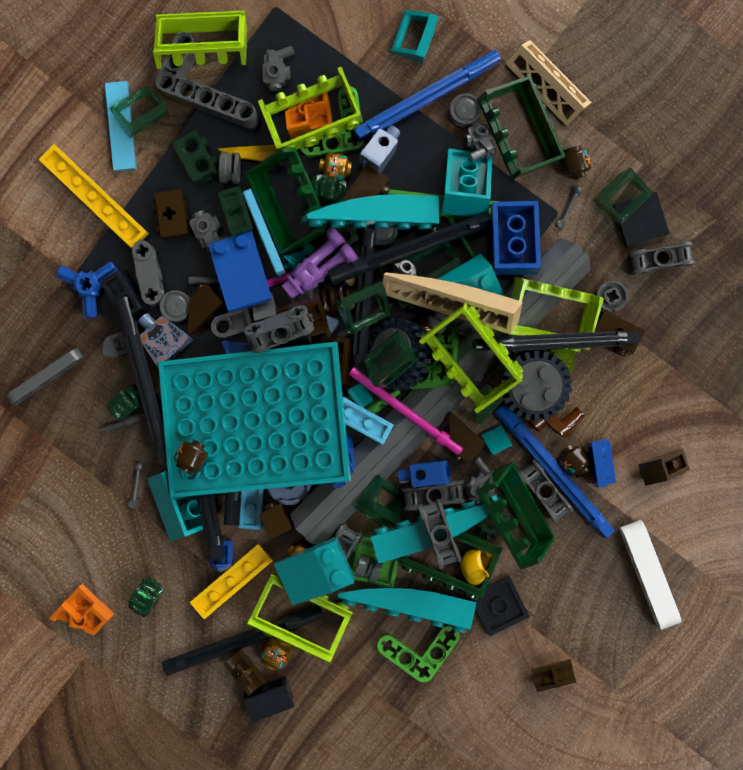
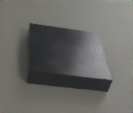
(644, 223)
(500, 606)

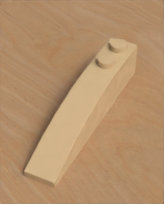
(446, 297)

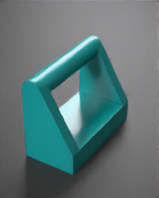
(415, 55)

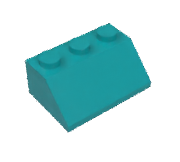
(179, 514)

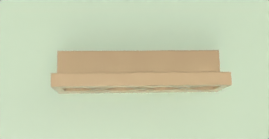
(554, 77)

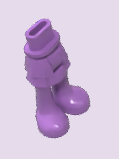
(308, 275)

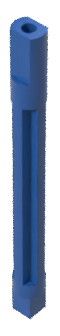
(427, 95)
(554, 471)

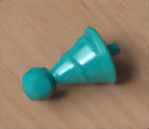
(297, 257)

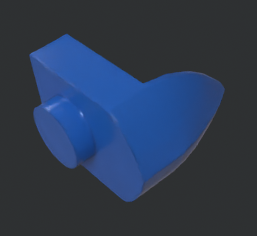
(225, 563)

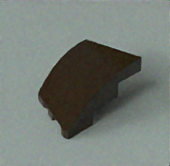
(317, 316)

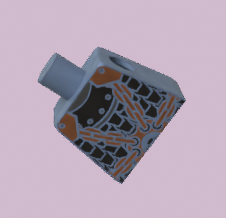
(162, 338)

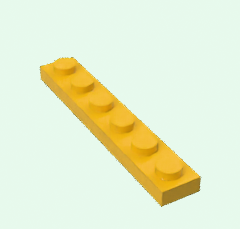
(93, 196)

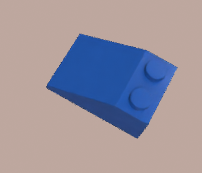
(240, 271)

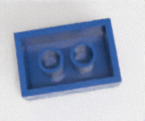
(515, 238)

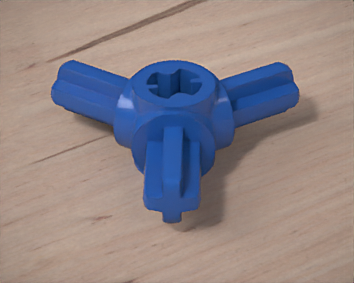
(78, 281)

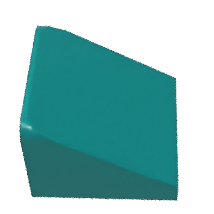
(360, 395)
(496, 440)

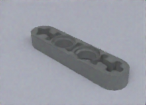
(44, 377)

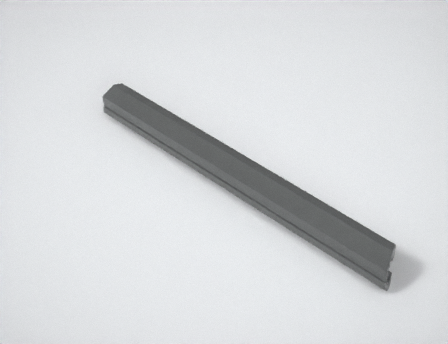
(329, 507)

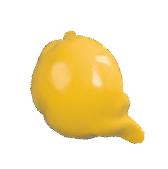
(474, 565)

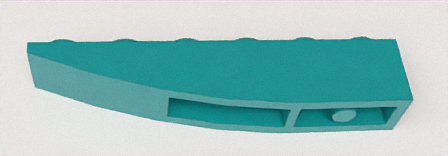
(381, 211)
(414, 537)
(417, 605)

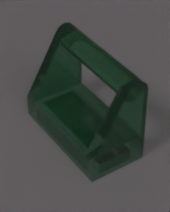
(144, 121)
(614, 186)
(442, 270)
(374, 289)
(395, 366)
(486, 412)
(369, 506)

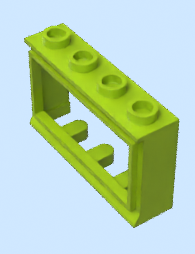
(200, 23)
(304, 94)
(589, 317)
(455, 371)
(293, 640)

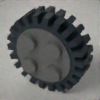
(412, 334)
(543, 385)

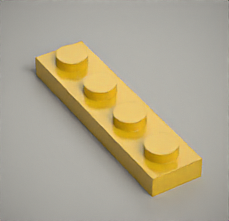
(231, 581)

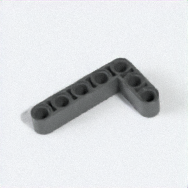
(200, 92)

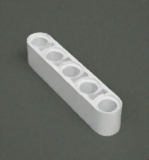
(650, 575)

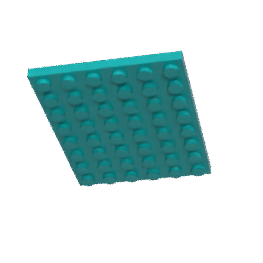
(260, 416)

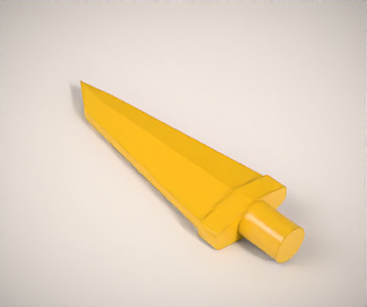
(253, 153)

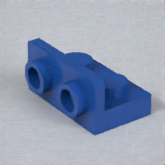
(602, 463)

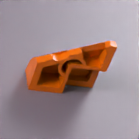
(309, 116)
(83, 611)

